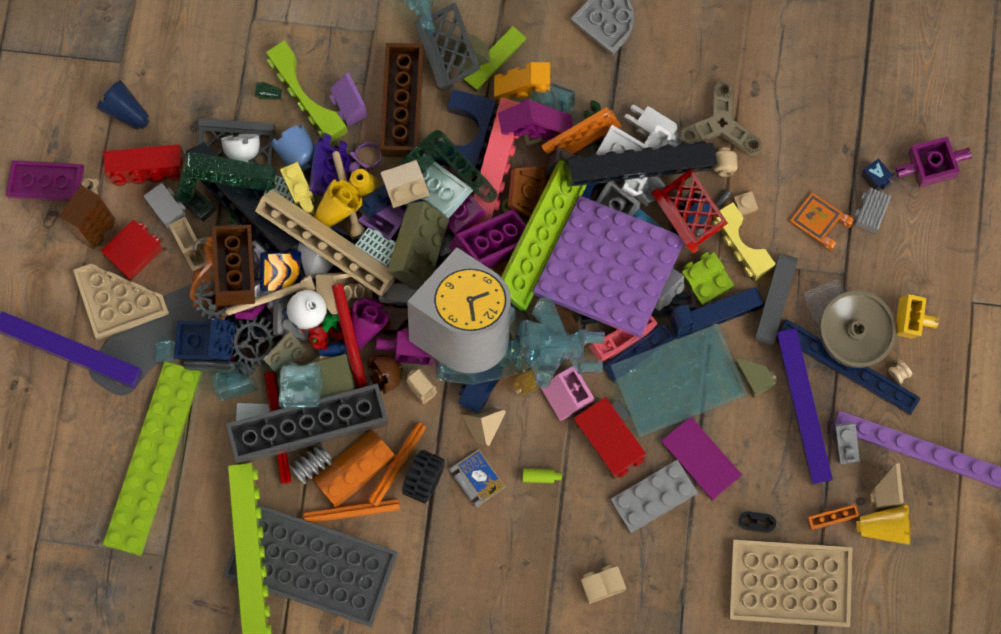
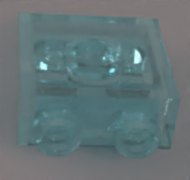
(300, 385)

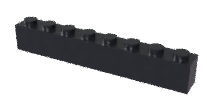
(639, 164)
(242, 207)

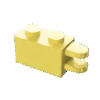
(298, 187)

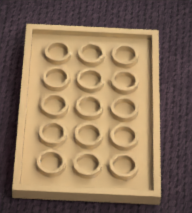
(791, 583)

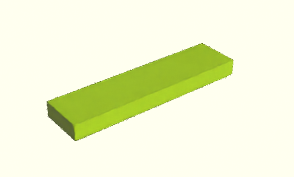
(498, 56)

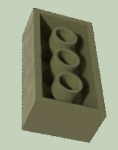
(418, 244)

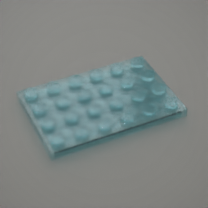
(678, 380)

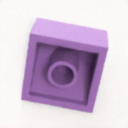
(348, 100)

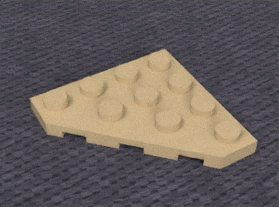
(115, 302)

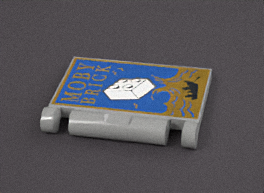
(477, 478)

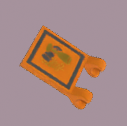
(818, 218)

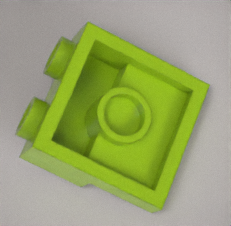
(707, 278)

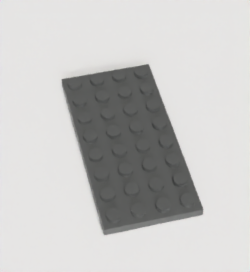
(322, 567)

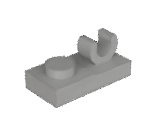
(847, 443)

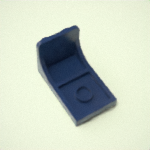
(204, 340)

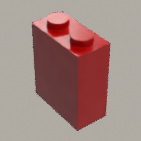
(132, 249)

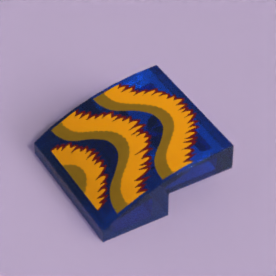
(279, 270)

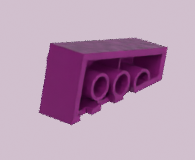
(534, 120)

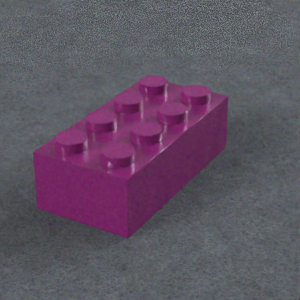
(491, 240)

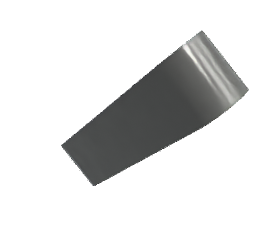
(776, 299)

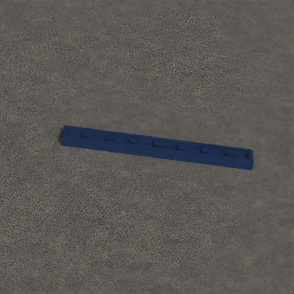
(863, 377)

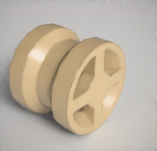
(900, 372)

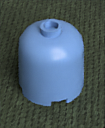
(295, 147)

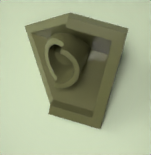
(480, 49)

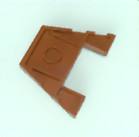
(526, 189)

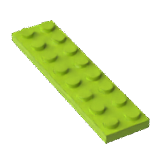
(540, 237)

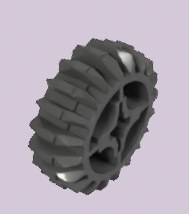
(252, 333)

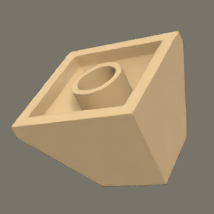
(889, 490)

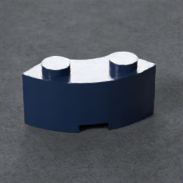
(476, 396)

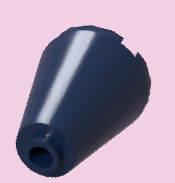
(123, 106)

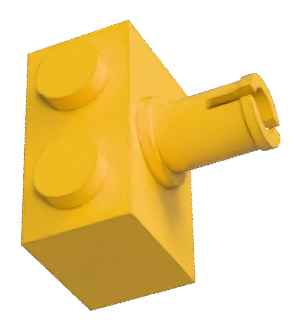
(912, 316)

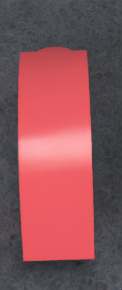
(618, 342)

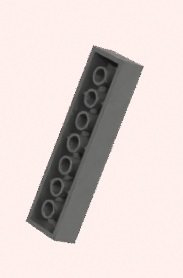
(307, 426)

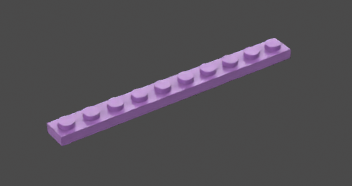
(923, 450)

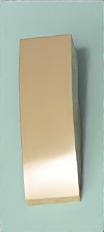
(186, 238)

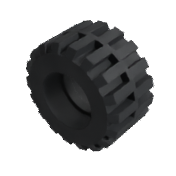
(423, 476)

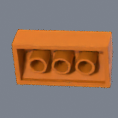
(354, 468)

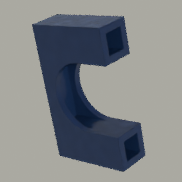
(482, 112)

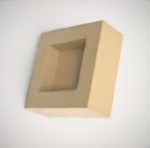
(746, 203)

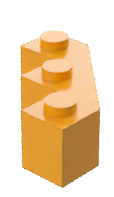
(520, 81)

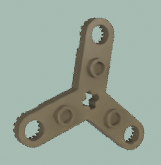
(730, 131)

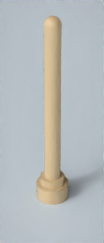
(356, 229)
(306, 284)

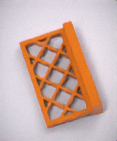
(584, 133)

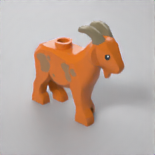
(206, 274)

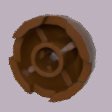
(385, 372)

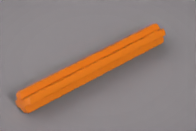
(397, 464)
(351, 511)

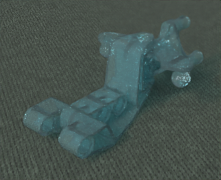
(536, 348)

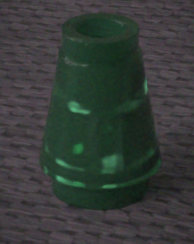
(267, 91)

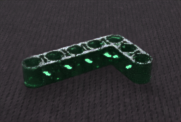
(455, 161)
(223, 171)

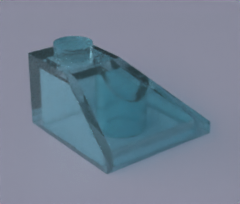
(232, 384)

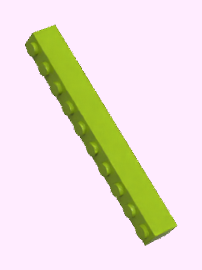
(249, 549)

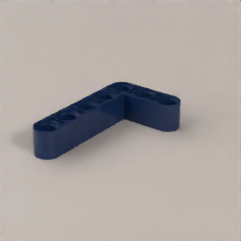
(687, 322)

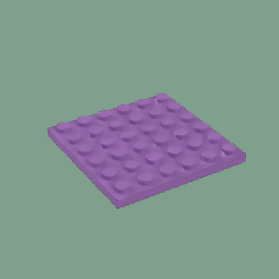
(609, 266)

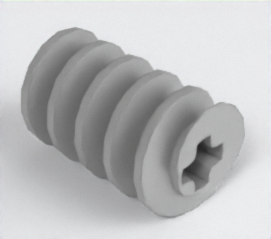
(311, 464)

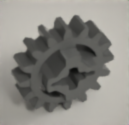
(201, 296)

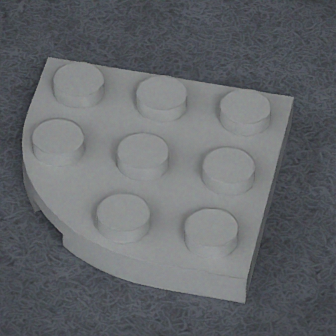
(606, 22)

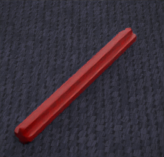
(349, 335)
(273, 399)

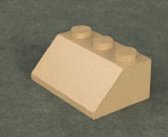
(352, 287)

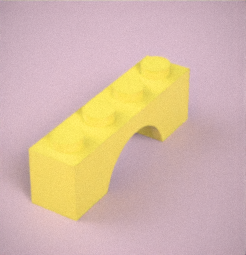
(756, 261)

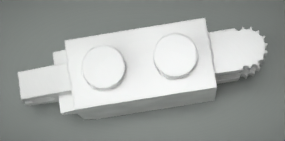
(649, 120)

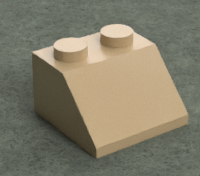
(405, 184)

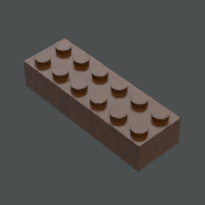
(402, 99)

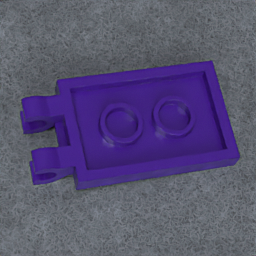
(323, 165)

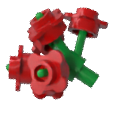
(318, 335)

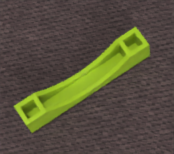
(285, 62)

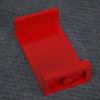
(610, 438)

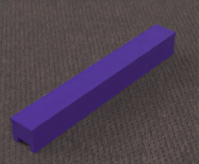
(69, 350)
(804, 406)

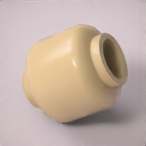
(726, 162)

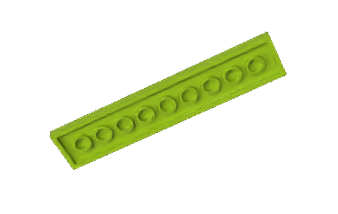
(152, 459)

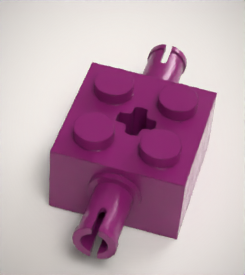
(938, 152)
(404, 349)

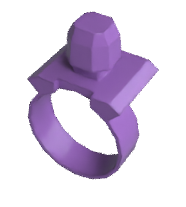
(357, 164)

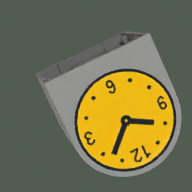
(461, 315)

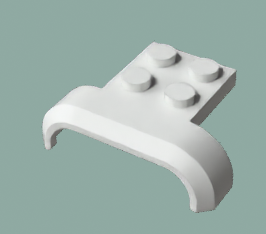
(619, 141)

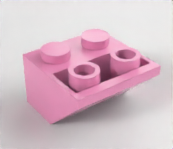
(568, 394)

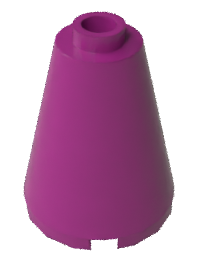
(367, 320)

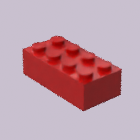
(143, 164)

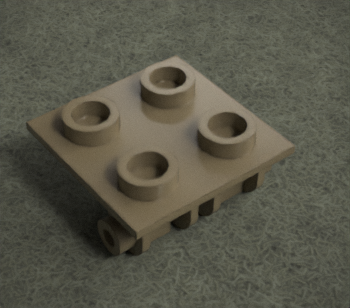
(285, 352)

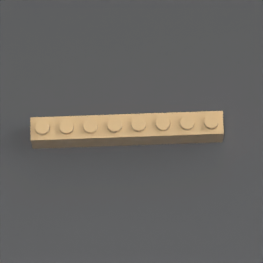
(325, 242)

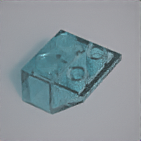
(557, 98)

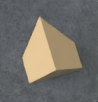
(483, 425)

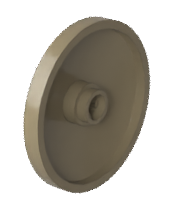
(857, 329)

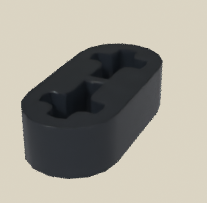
(755, 526)

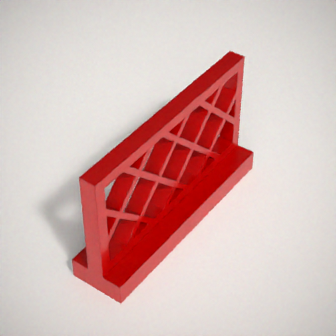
(679, 222)

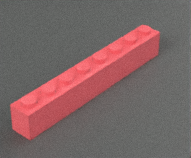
(497, 162)

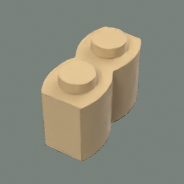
(421, 385)
(603, 584)

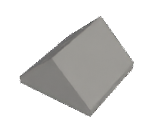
(617, 199)

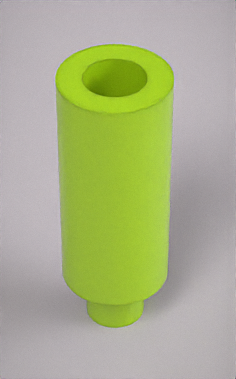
(540, 475)

